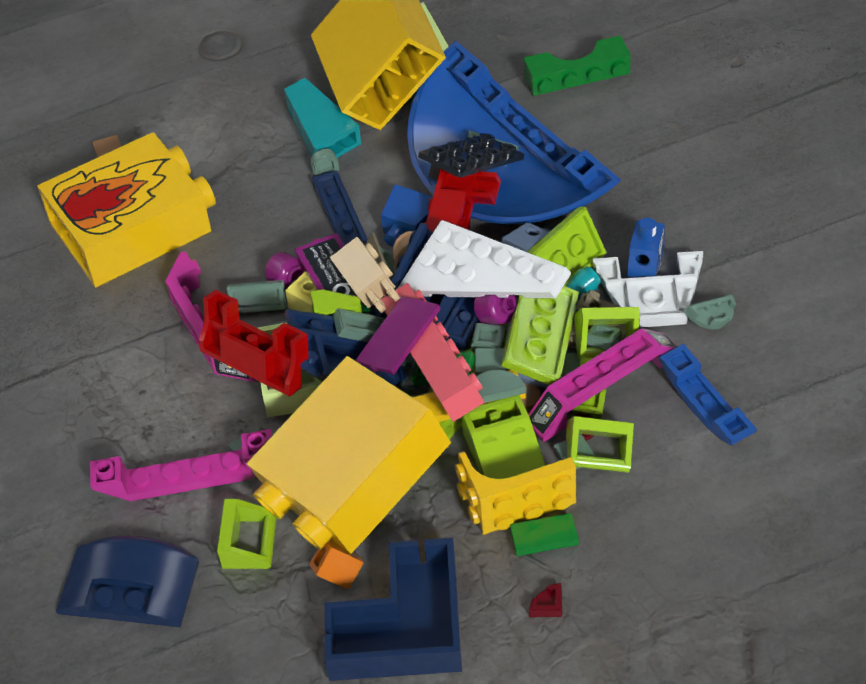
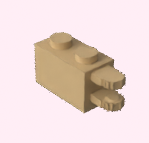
(365, 274)

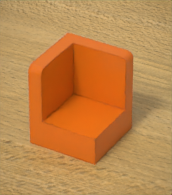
(336, 564)

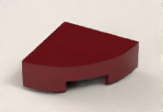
(548, 602)

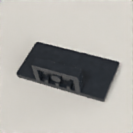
(470, 156)

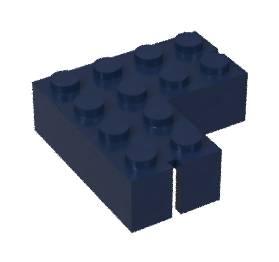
(404, 633)

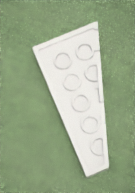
(474, 266)

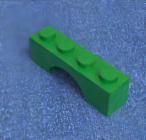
(548, 73)

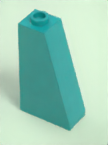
(320, 120)

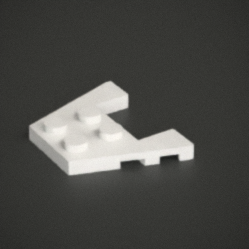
(658, 297)

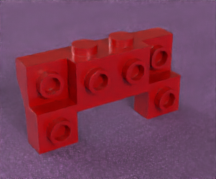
(456, 196)
(265, 357)

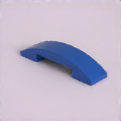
(702, 397)

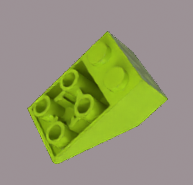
(502, 438)

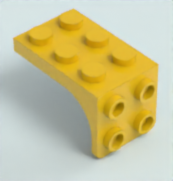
(515, 499)

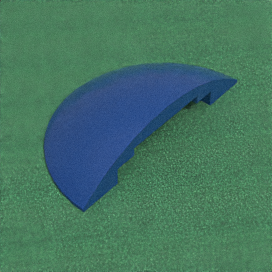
(467, 98)

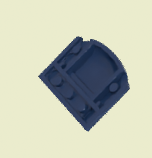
(329, 350)
(129, 581)

